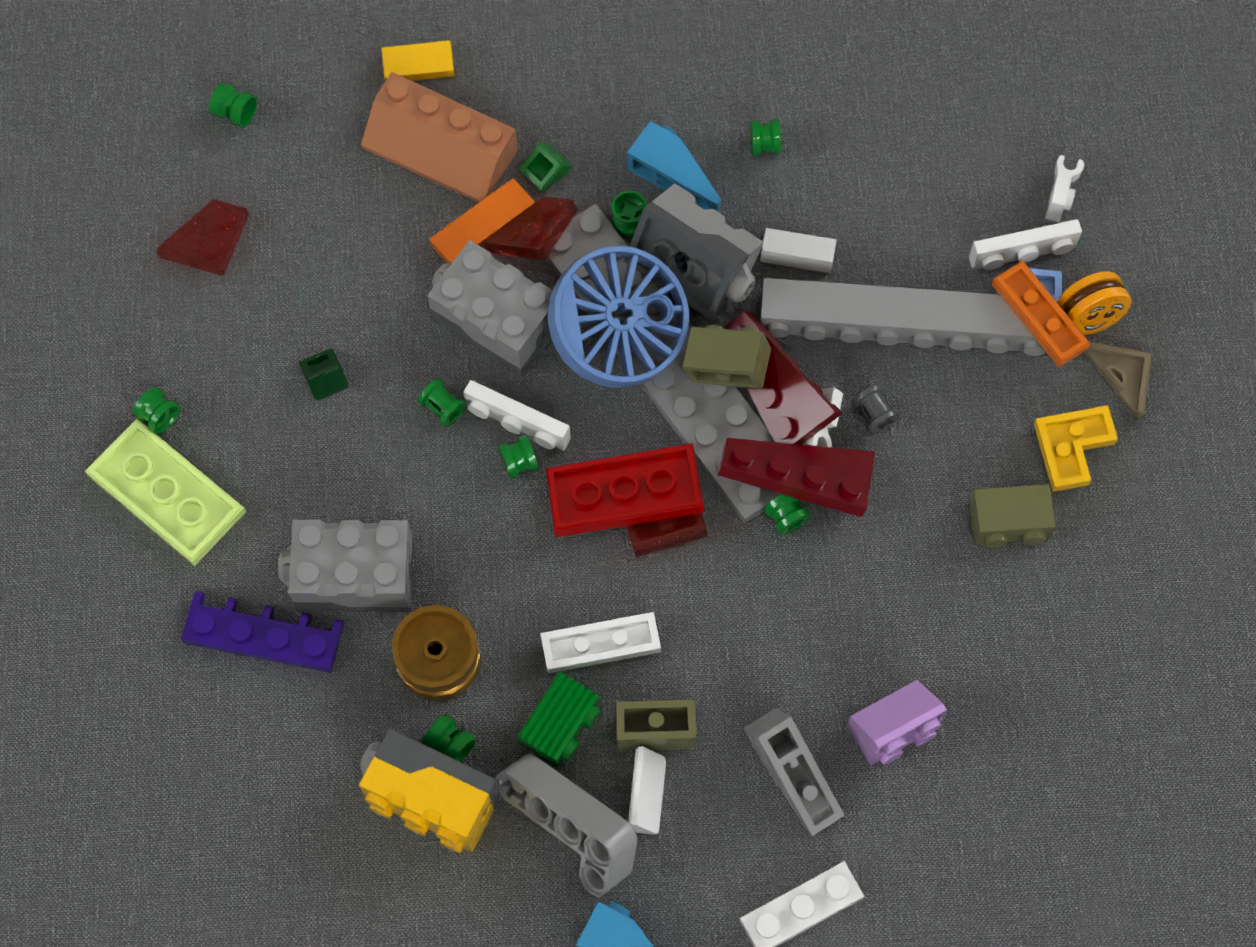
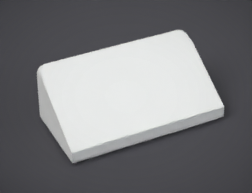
(798, 250)
(647, 791)

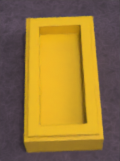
(419, 60)

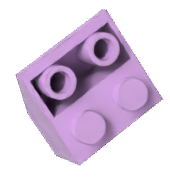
(895, 722)

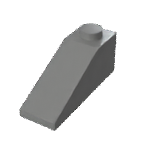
(794, 770)

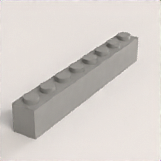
(893, 316)

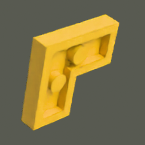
(1064, 439)

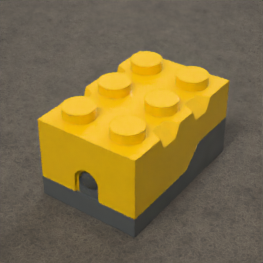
(428, 790)

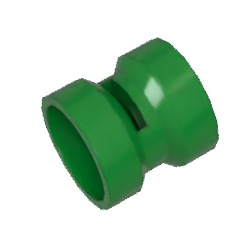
(233, 104)
(630, 206)
(448, 739)

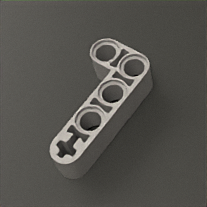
(575, 818)

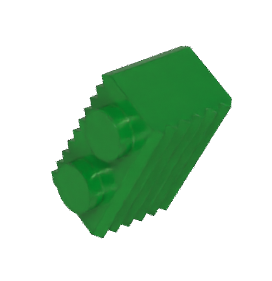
(560, 720)

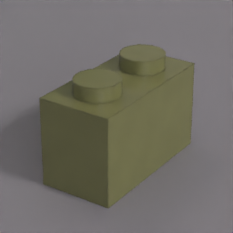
(727, 356)
(1012, 515)
(656, 724)

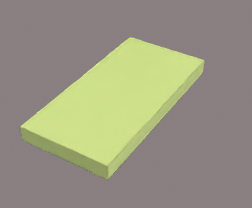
(165, 492)

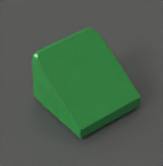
(545, 166)

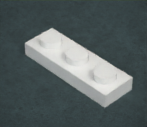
(1025, 245)
(516, 416)
(600, 642)
(802, 907)

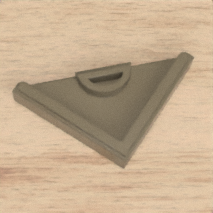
(1125, 372)

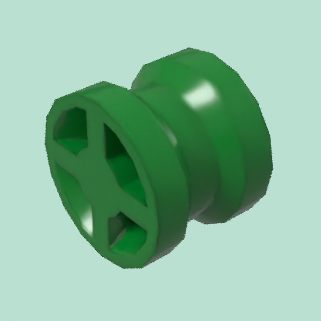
(765, 137)
(156, 410)
(518, 457)
(787, 514)

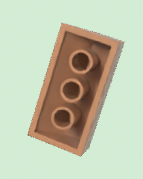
(439, 138)

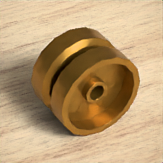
(427, 633)

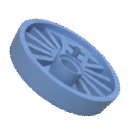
(565, 322)

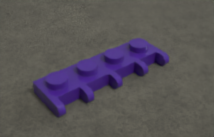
(262, 635)

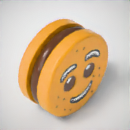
(1096, 302)

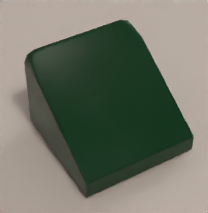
(323, 374)

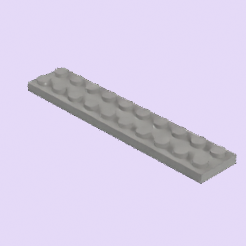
(695, 411)

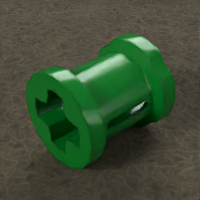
(441, 402)

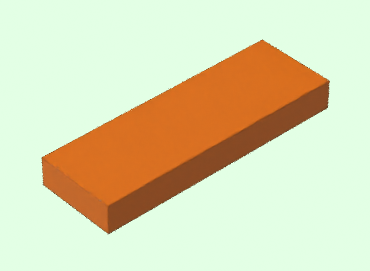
(481, 220)
(1040, 314)

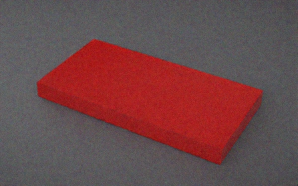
(624, 490)

